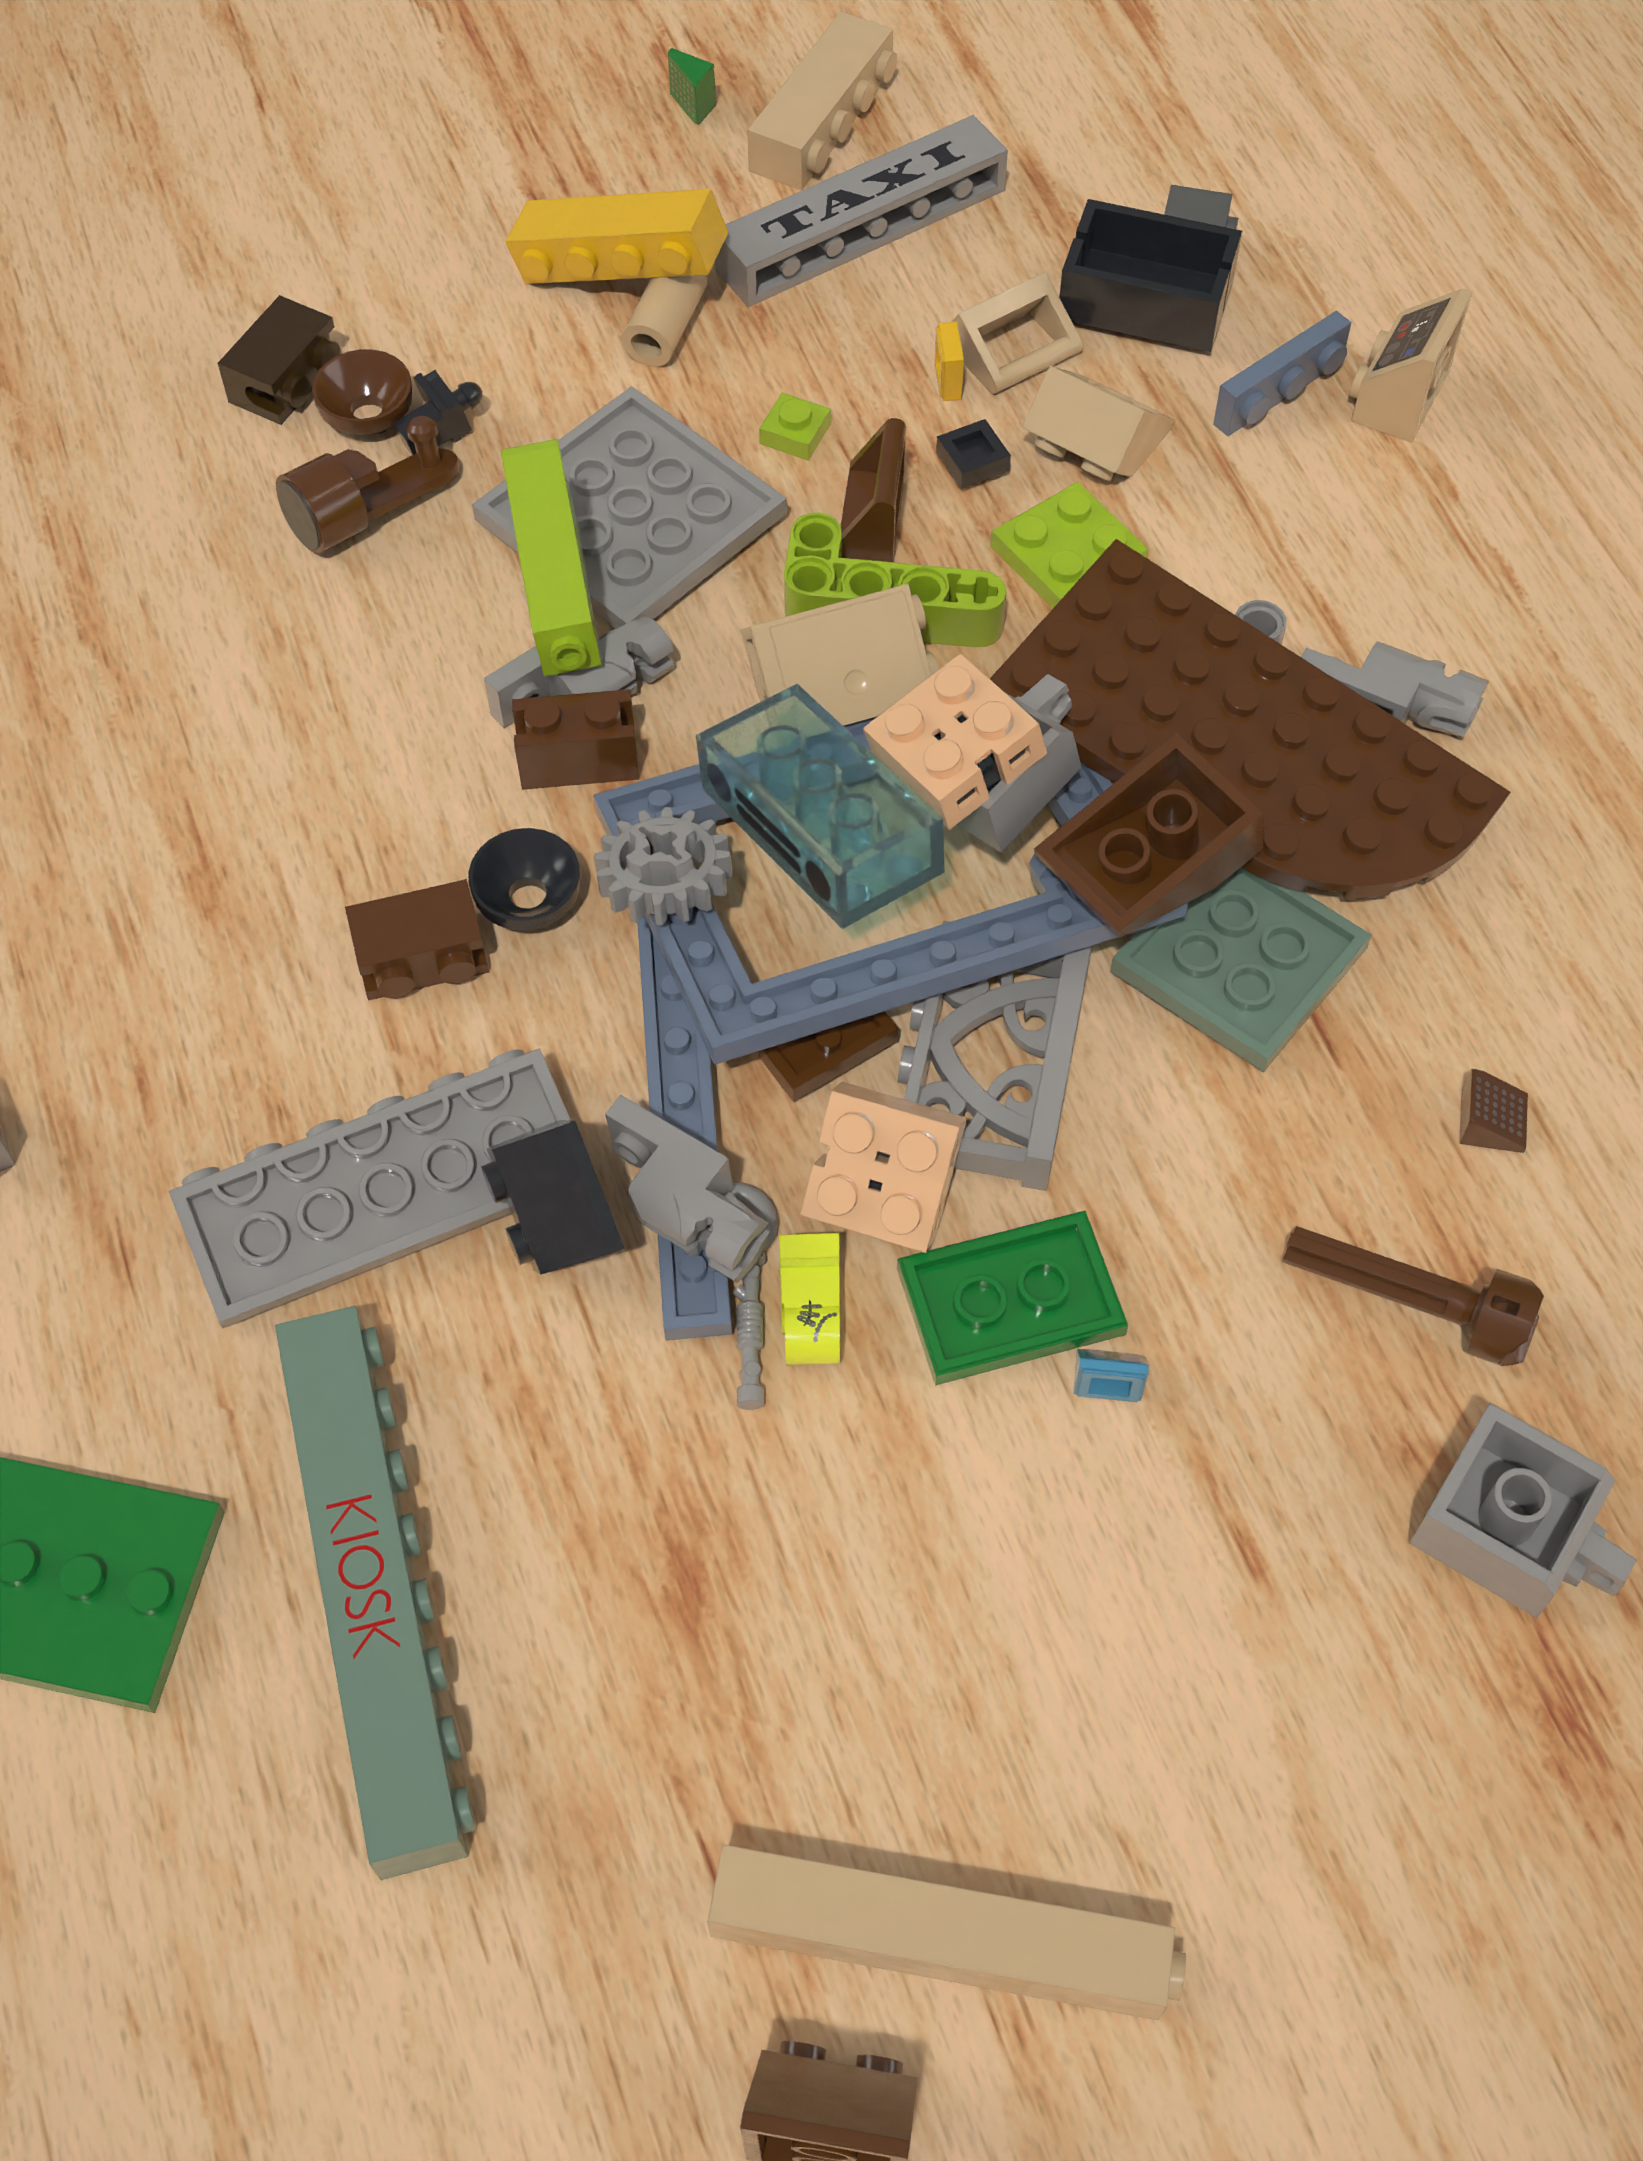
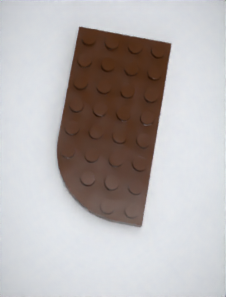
(1341, 783)

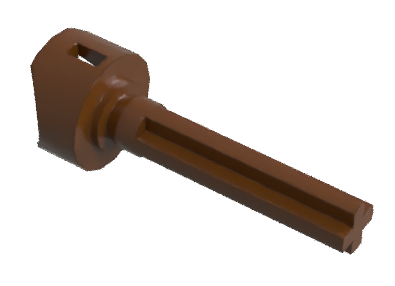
(1498, 1318)

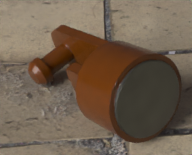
(344, 492)

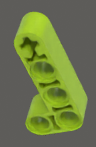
(958, 603)

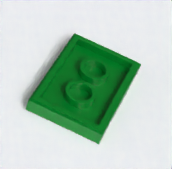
(1011, 1297)

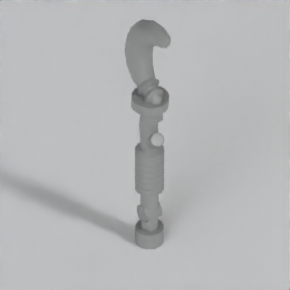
(749, 1311)

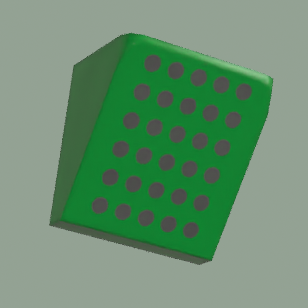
(692, 84)

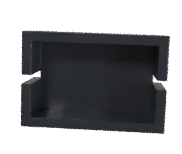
(1149, 274)

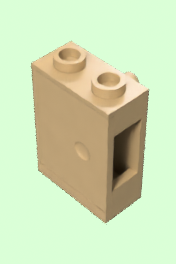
(845, 655)

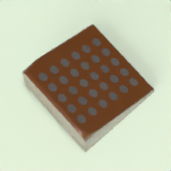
(1493, 1113)

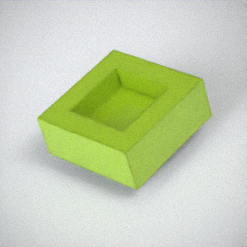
(795, 426)

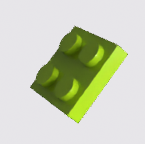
(1060, 541)

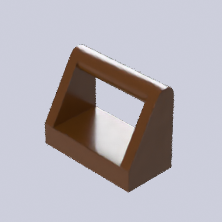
(875, 495)

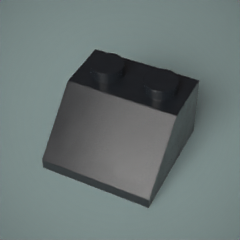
(552, 1198)

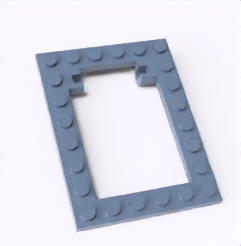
(750, 1017)

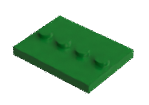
(96, 1581)

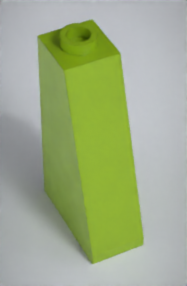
(551, 558)

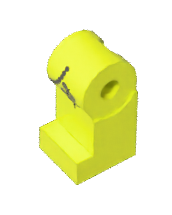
(810, 1298)

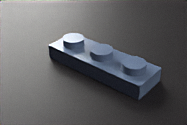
(1282, 373)

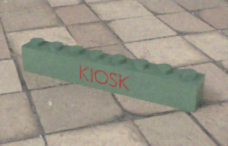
(371, 1598)

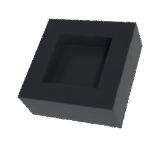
(973, 453)

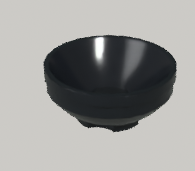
(521, 860)

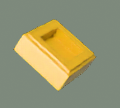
(948, 361)

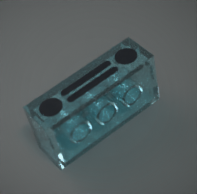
(821, 805)

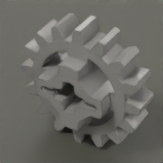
(663, 866)

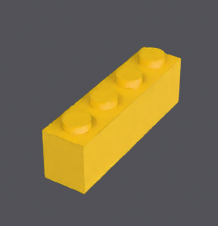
(617, 236)

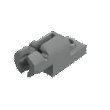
(626, 654)
(1410, 687)
(685, 1191)

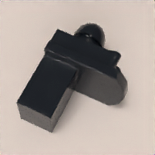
(443, 406)

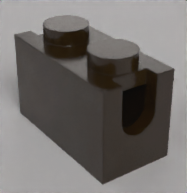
(278, 359)

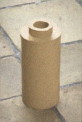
(662, 318)

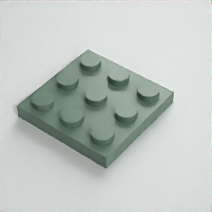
(1244, 963)

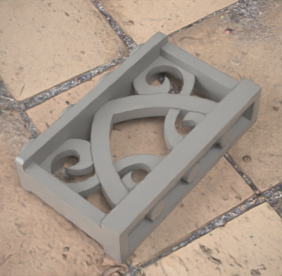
(1025, 1123)

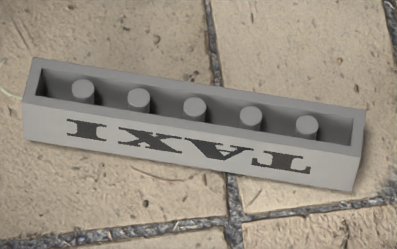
(861, 210)

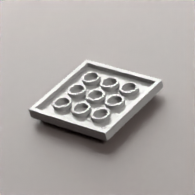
(649, 507)

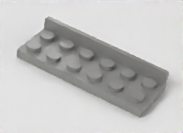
(359, 1187)

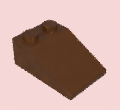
(1155, 838)
(827, 2109)

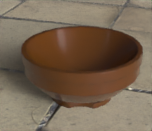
(360, 380)

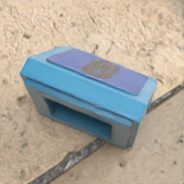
(1110, 1375)

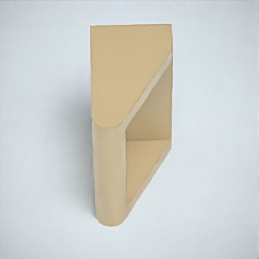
(1031, 297)

